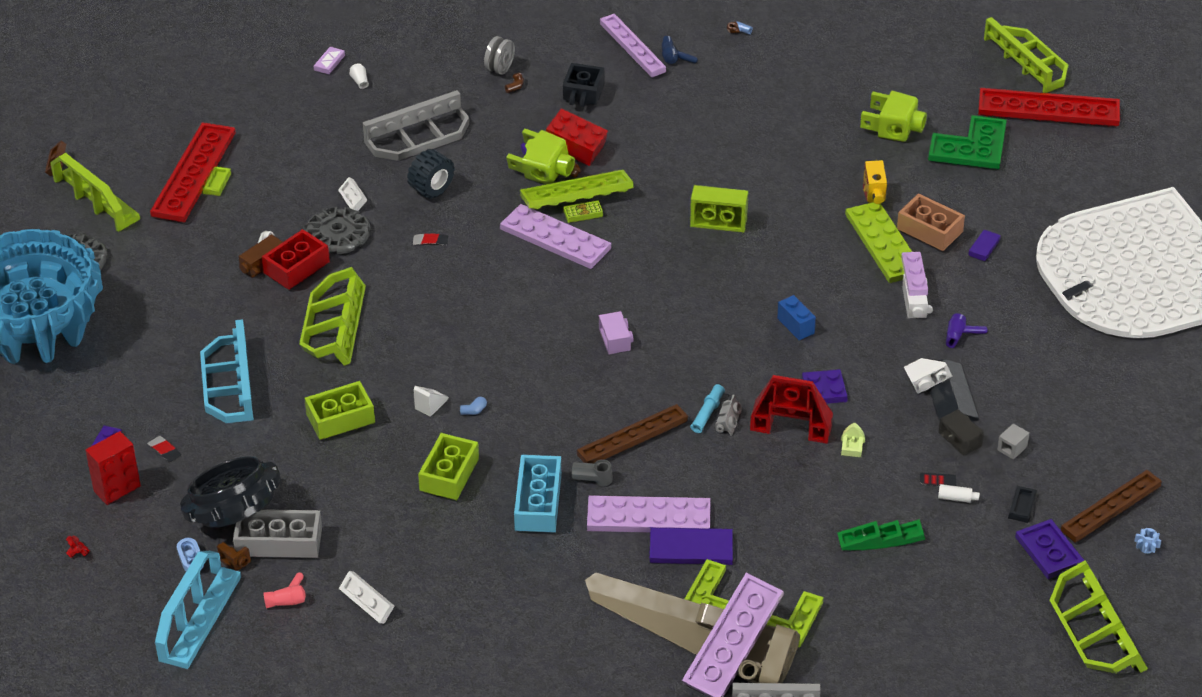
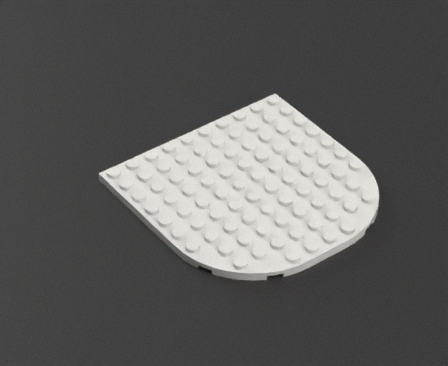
(1138, 257)

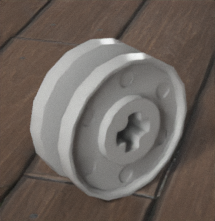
(499, 55)

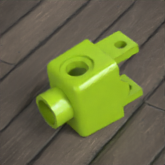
(897, 116)
(544, 158)

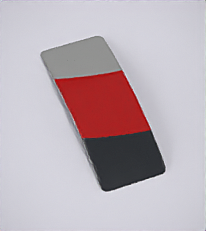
(430, 238)
(166, 449)

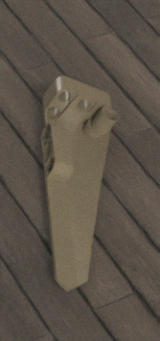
(691, 623)

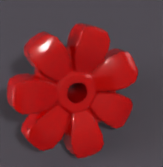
(76, 546)

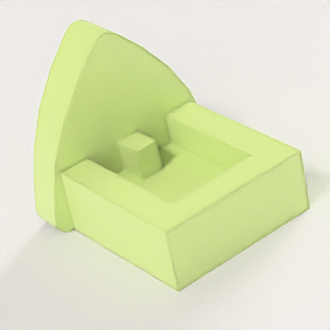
(853, 440)

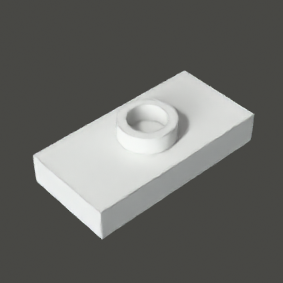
(352, 194)

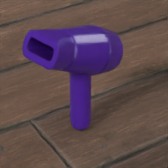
(957, 327)

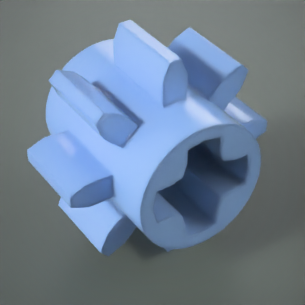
(1148, 540)

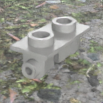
(728, 416)

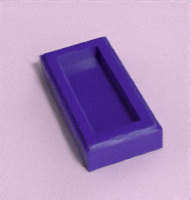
(984, 245)

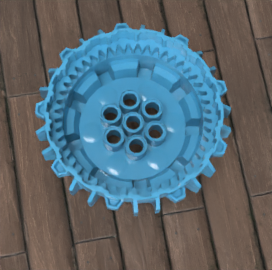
(44, 291)

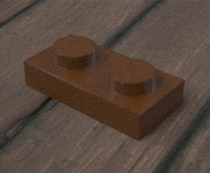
(56, 151)

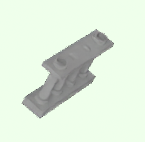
(775, 690)

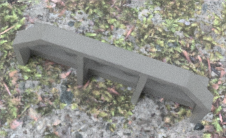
(411, 115)

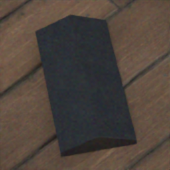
(953, 394)

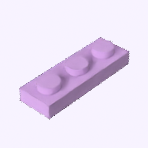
(914, 273)

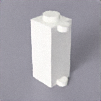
(916, 305)

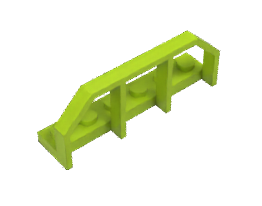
(1021, 53)
(94, 189)
(346, 322)
(1108, 612)

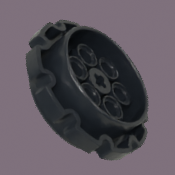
(230, 491)

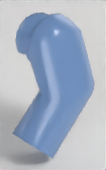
(474, 408)

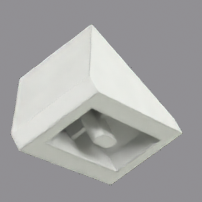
(428, 400)

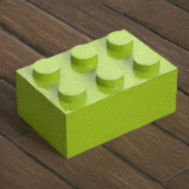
(719, 208)
(339, 410)
(448, 466)

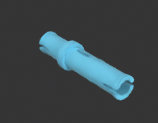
(710, 403)

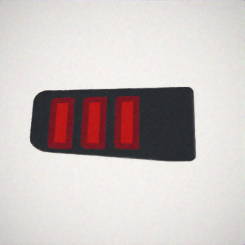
(937, 479)

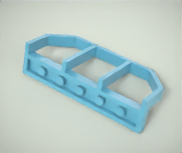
(241, 367)
(205, 615)

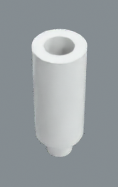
(957, 493)

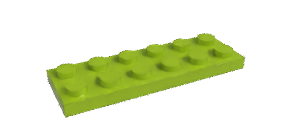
(575, 189)
(880, 238)

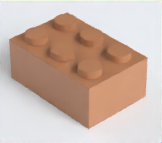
(930, 222)

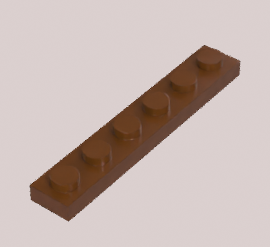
(632, 435)
(1111, 506)

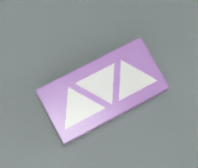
(329, 60)

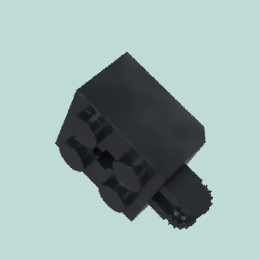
(583, 84)

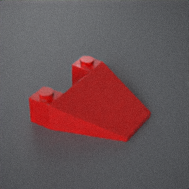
(794, 400)

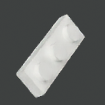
(366, 597)

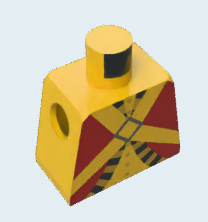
(874, 189)

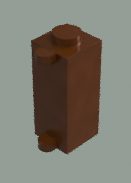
(251, 260)

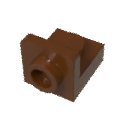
(232, 558)

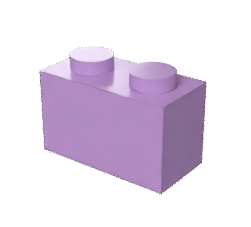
(615, 332)

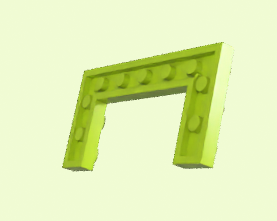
(712, 573)

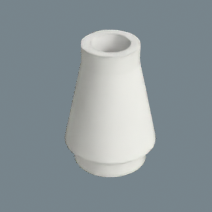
(359, 75)

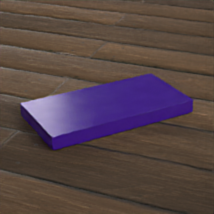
(691, 545)

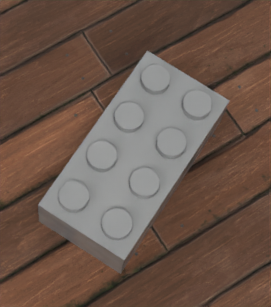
(280, 533)

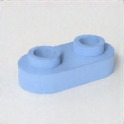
(187, 550)

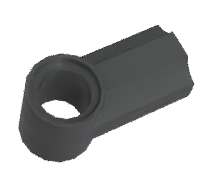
(599, 472)

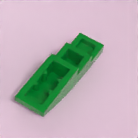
(883, 536)

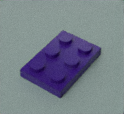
(1048, 548)

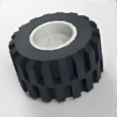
(430, 173)

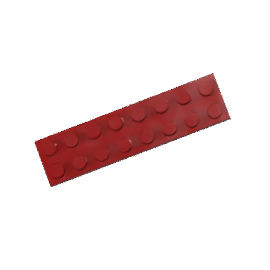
(1049, 107)
(192, 172)

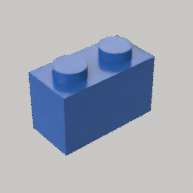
(796, 317)

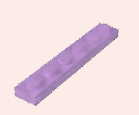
(632, 45)

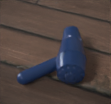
(671, 54)

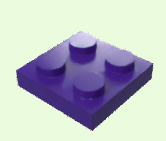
(829, 384)

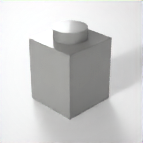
(1013, 441)

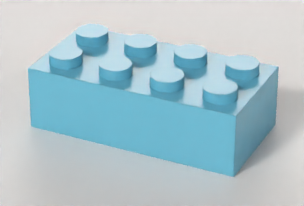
(537, 493)

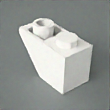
(927, 373)

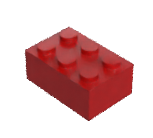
(582, 137)
(295, 259)
(113, 467)

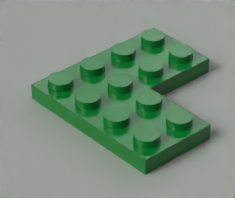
(979, 149)

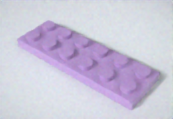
(556, 236)
(641, 513)
(733, 636)

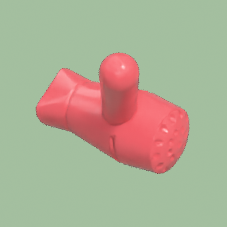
(287, 596)

